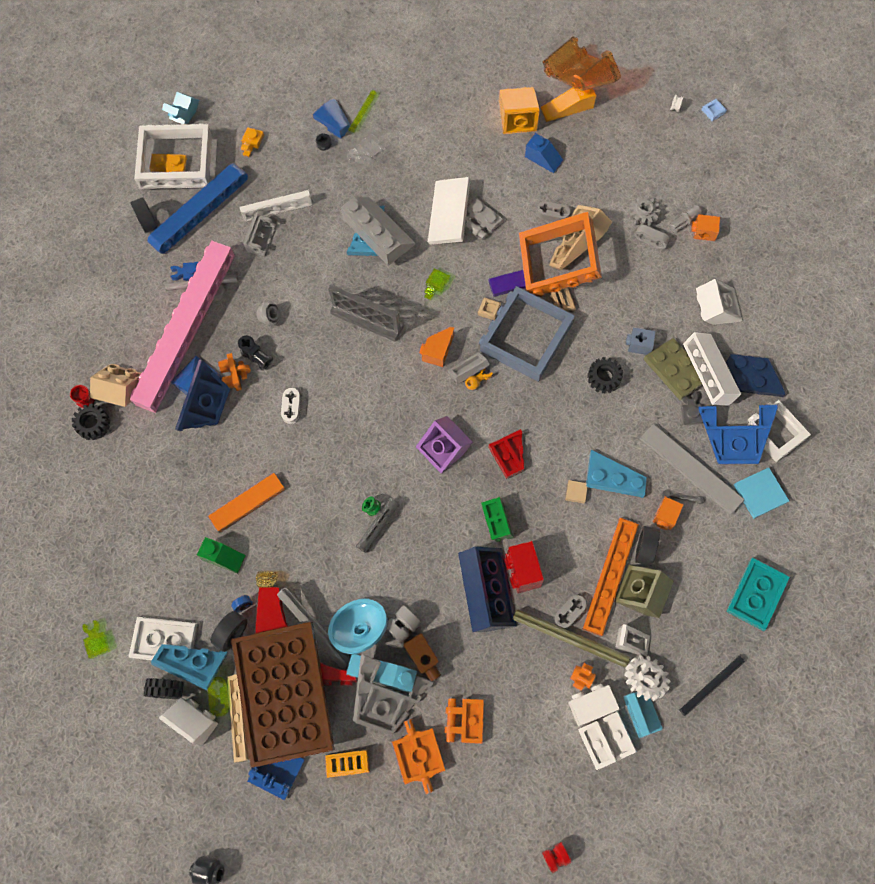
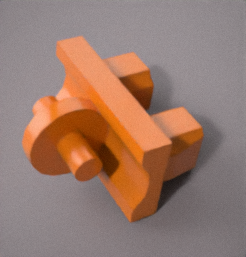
(230, 365)

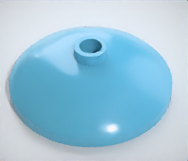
(357, 626)

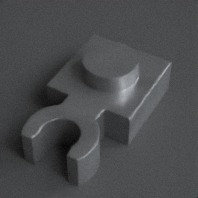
(690, 411)

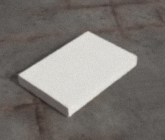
(151, 633)

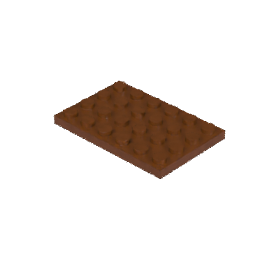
(282, 695)

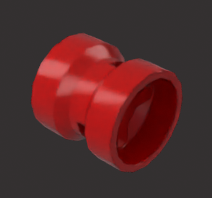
(78, 396)
(560, 853)

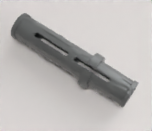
(391, 507)

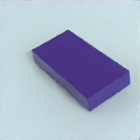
(507, 282)

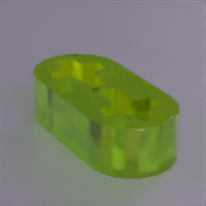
(213, 697)

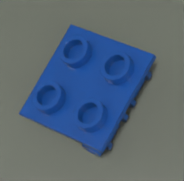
(276, 777)

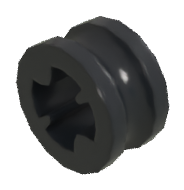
(323, 147)

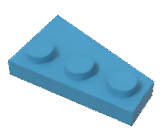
(613, 477)
(189, 664)

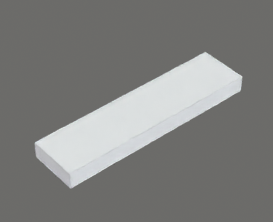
(276, 205)

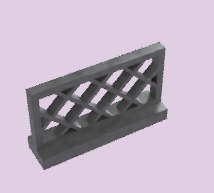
(365, 313)

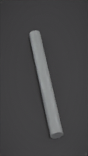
(184, 284)

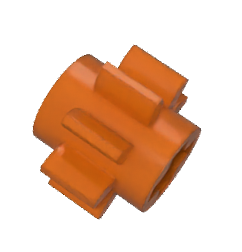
(582, 676)

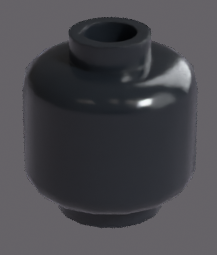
(206, 871)

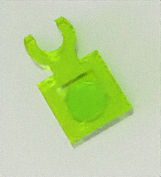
(96, 643)

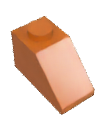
(437, 347)

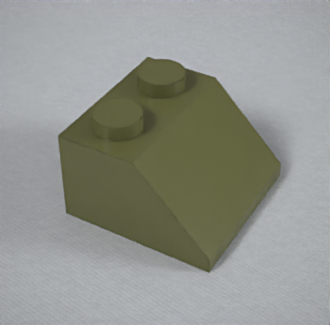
(644, 590)

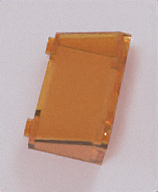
(579, 69)

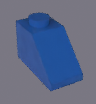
(543, 153)

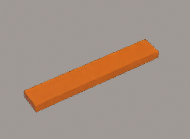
(610, 577)

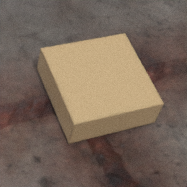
(489, 308)
(576, 491)

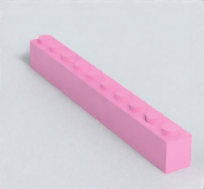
(182, 327)

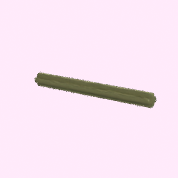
(571, 638)

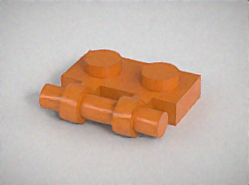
(471, 721)

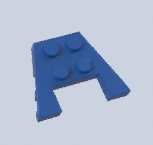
(738, 443)

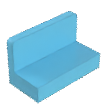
(642, 714)

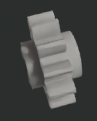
(644, 211)

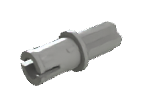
(685, 218)

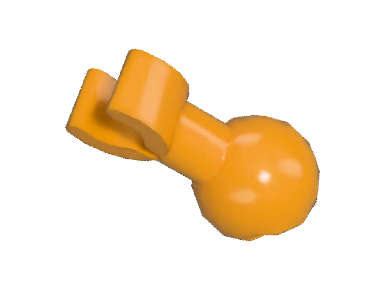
(474, 381)

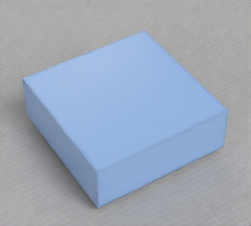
(714, 109)

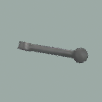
(699, 500)

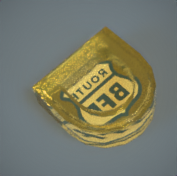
(266, 579)

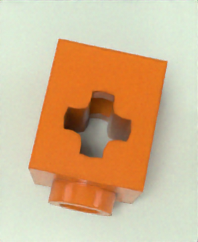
(706, 227)
(667, 513)

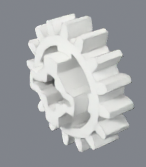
(647, 678)

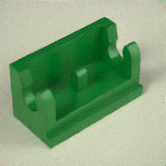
(497, 519)

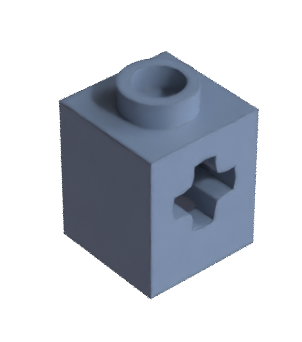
(647, 341)

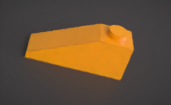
(568, 104)

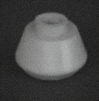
(268, 313)

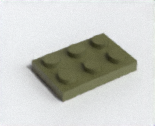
(674, 368)

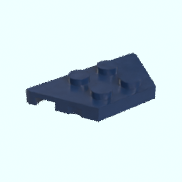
(754, 375)
(204, 399)

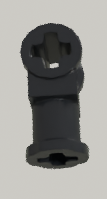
(253, 352)

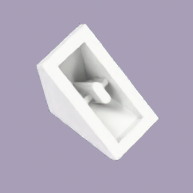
(632, 640)

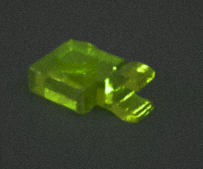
(436, 282)

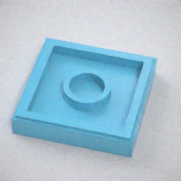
(761, 493)

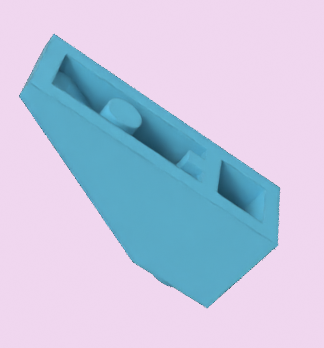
(387, 674)

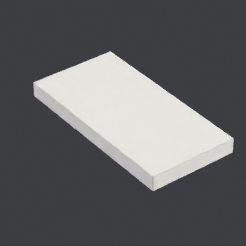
(449, 211)

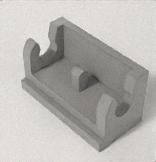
(259, 235)

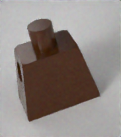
(416, 648)

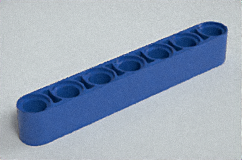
(197, 208)

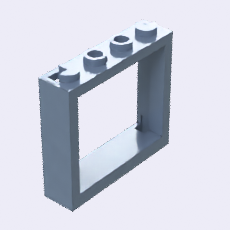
(513, 361)

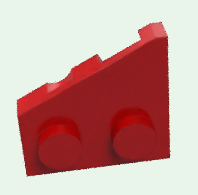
(509, 454)

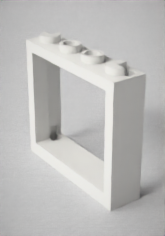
(173, 179)

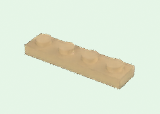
(239, 740)

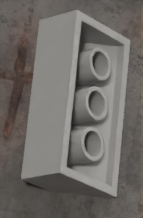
(376, 228)

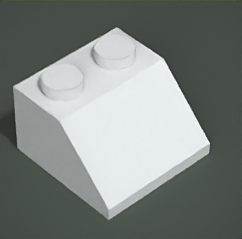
(718, 303)
(190, 721)

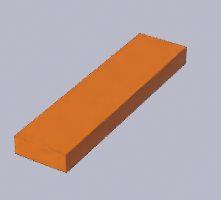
(246, 502)

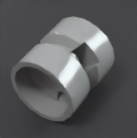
(407, 619)

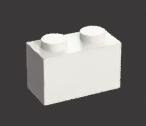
(593, 705)

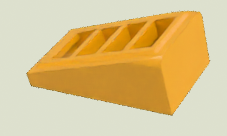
(364, 763)

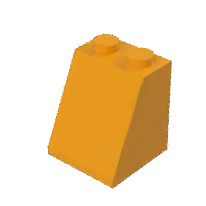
(519, 110)

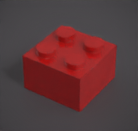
(524, 567)

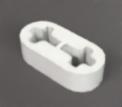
(286, 405)

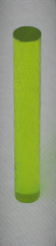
(362, 111)

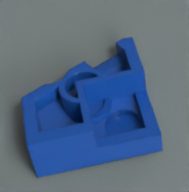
(333, 118)

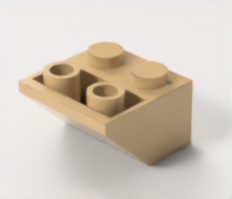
(114, 384)

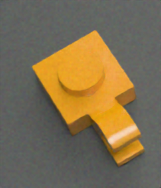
(251, 139)

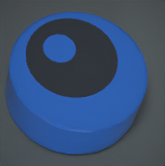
(241, 603)

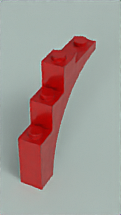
(271, 617)

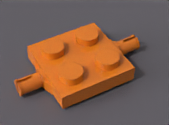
(418, 756)

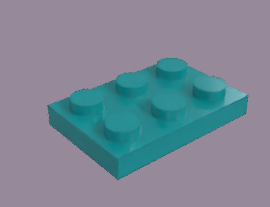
(757, 594)

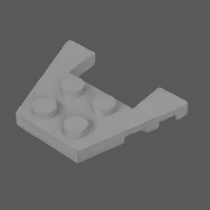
(380, 706)

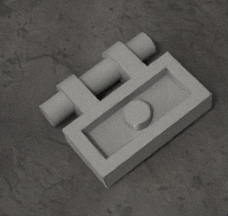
(482, 215)

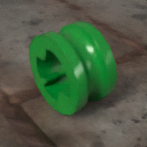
(371, 506)

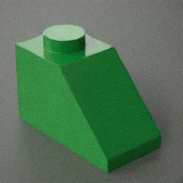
(220, 555)

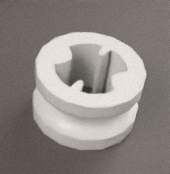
(676, 103)

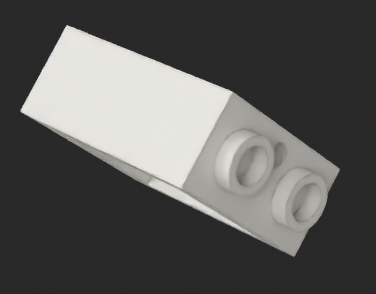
(791, 423)

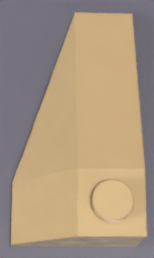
(576, 243)

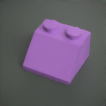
(443, 443)

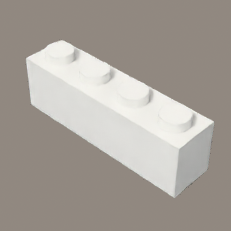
(711, 369)

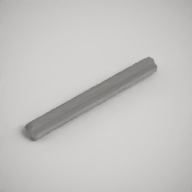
(321, 636)

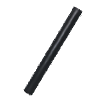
(713, 684)

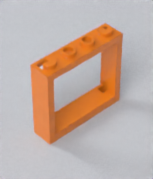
(552, 231)

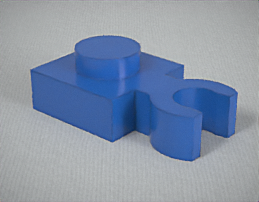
(186, 272)

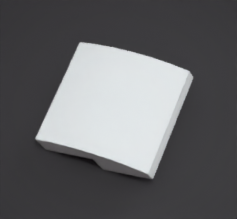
(607, 740)

